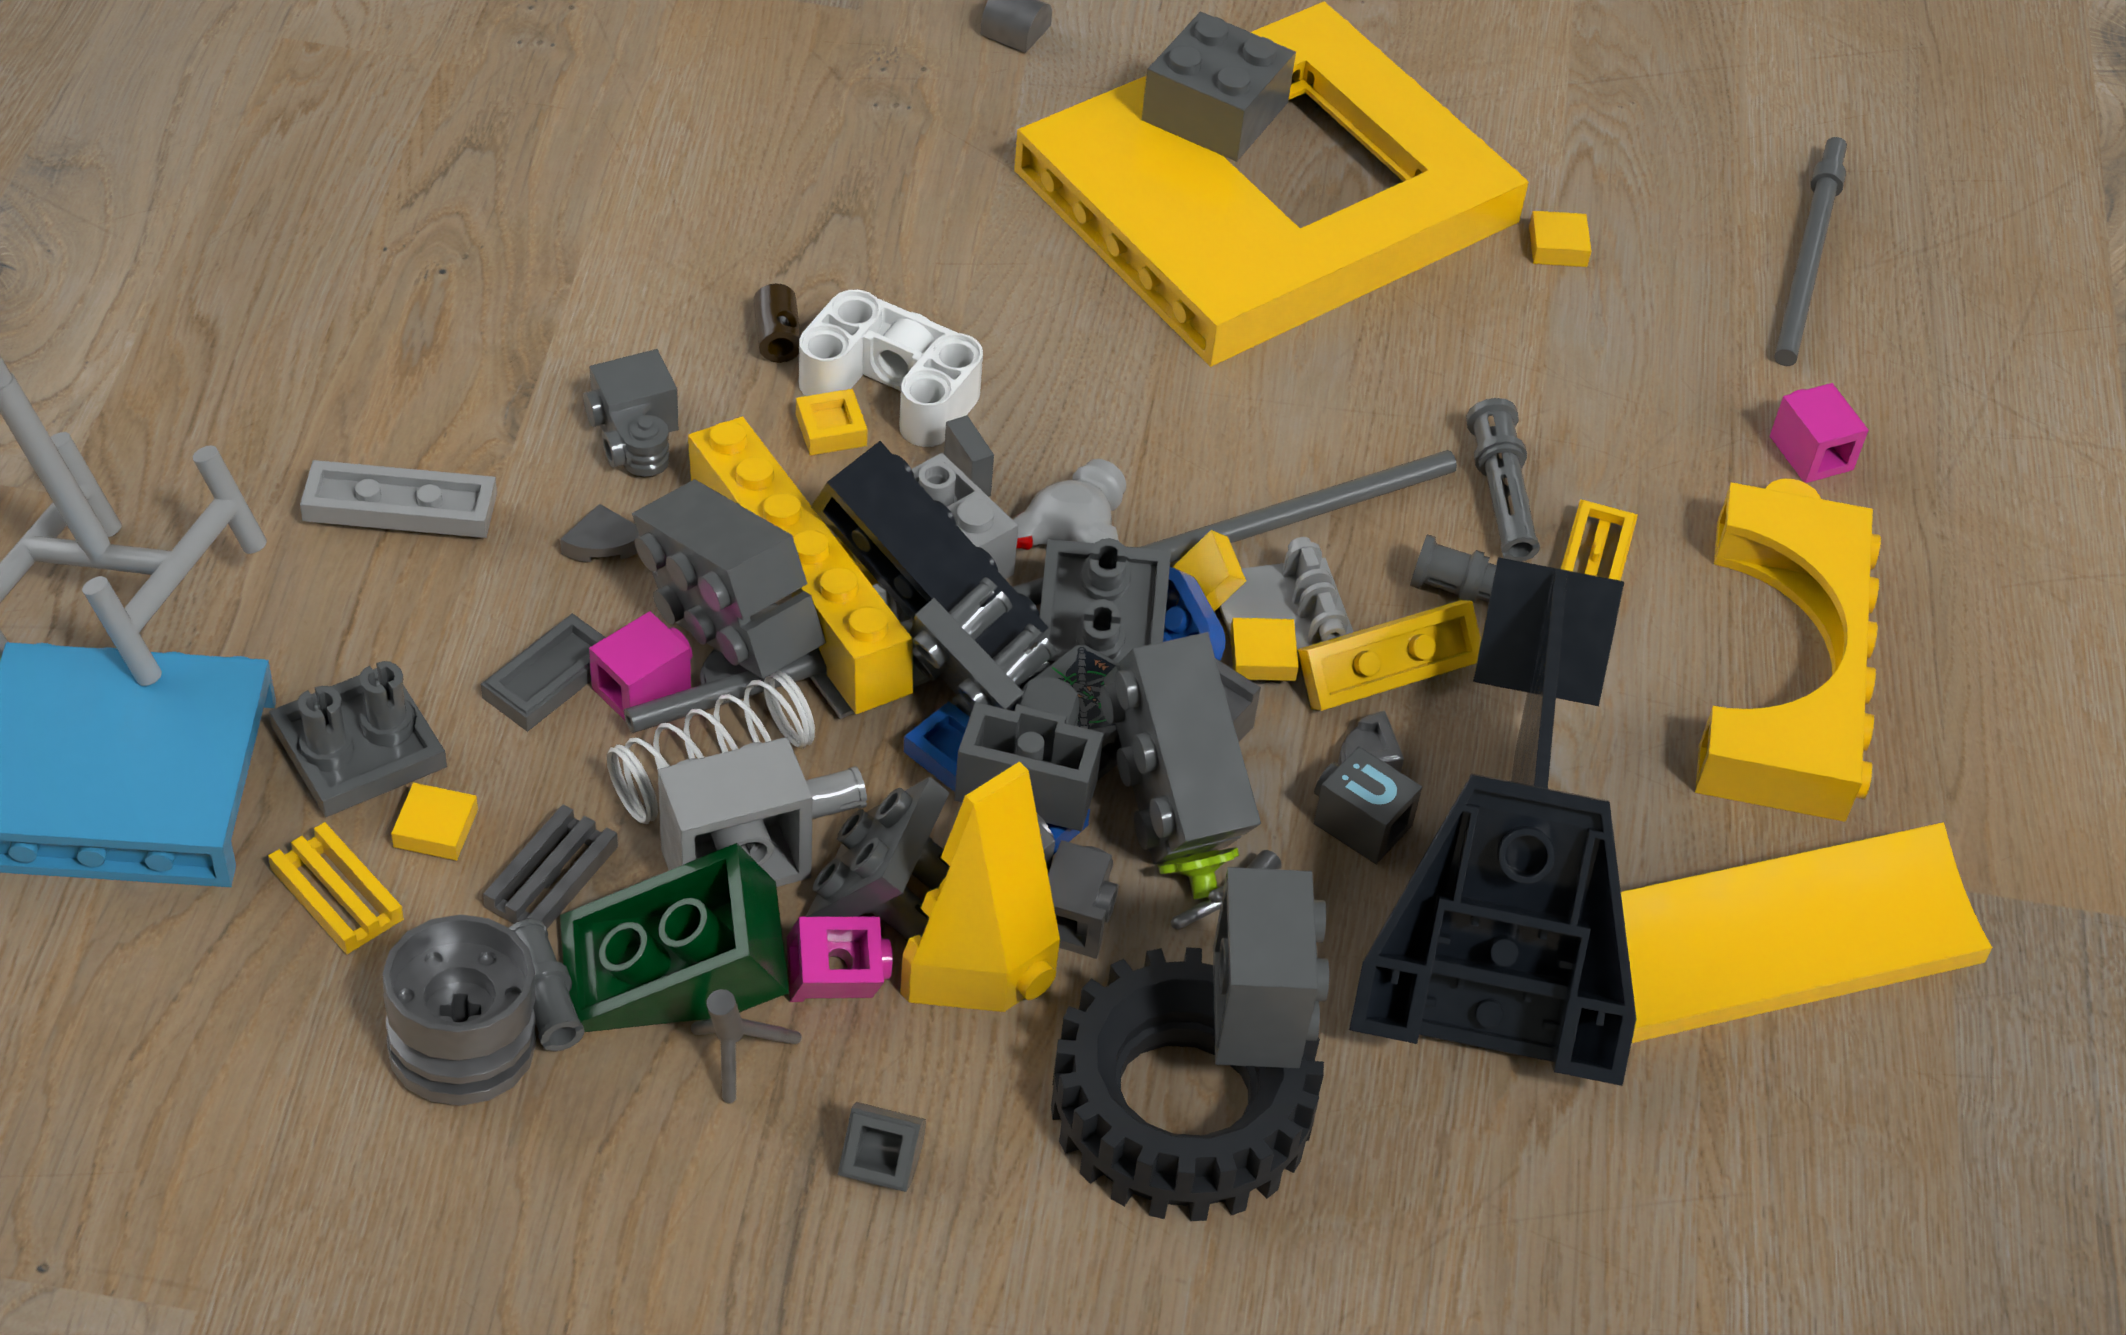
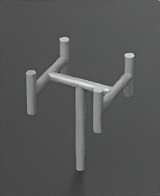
(91, 519)

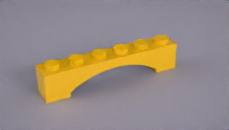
(865, 643)

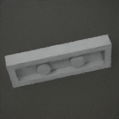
(399, 498)

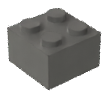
(1218, 86)
(1268, 968)

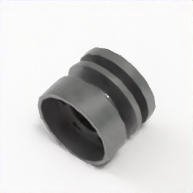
(460, 1009)

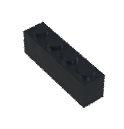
(915, 543)

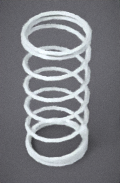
(630, 762)

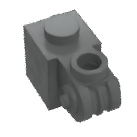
(636, 410)

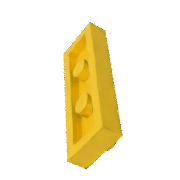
(1390, 655)

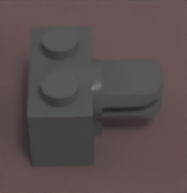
(1046, 740)

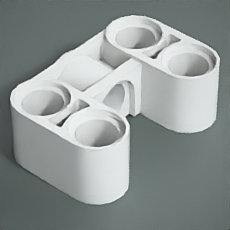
(899, 348)

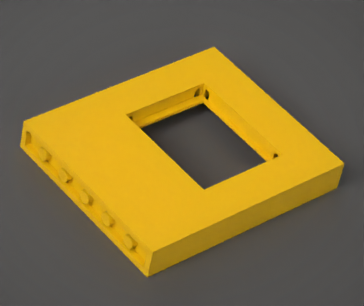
(1221, 253)

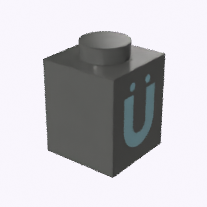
(1366, 804)

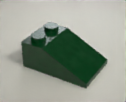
(674, 941)

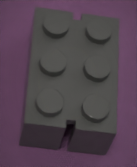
(722, 575)
(1179, 749)

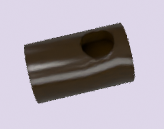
(777, 322)

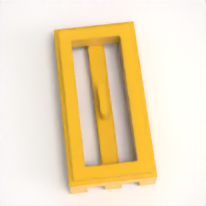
(1606, 516)
(355, 871)

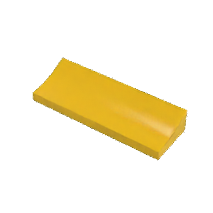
(1797, 930)

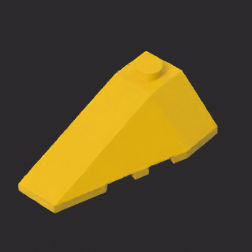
(994, 913)

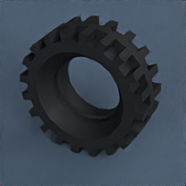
(1160, 1009)

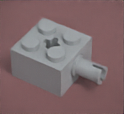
(751, 800)

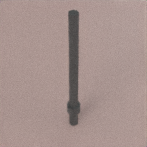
(1826, 184)

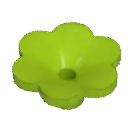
(1200, 869)

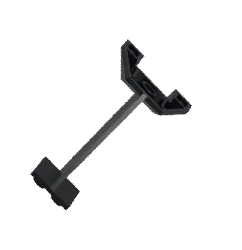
(1518, 901)

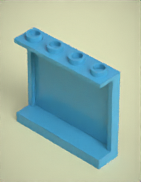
(121, 772)

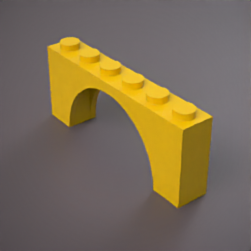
(1810, 749)

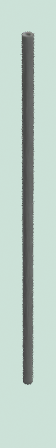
(1236, 529)

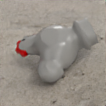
(1074, 508)

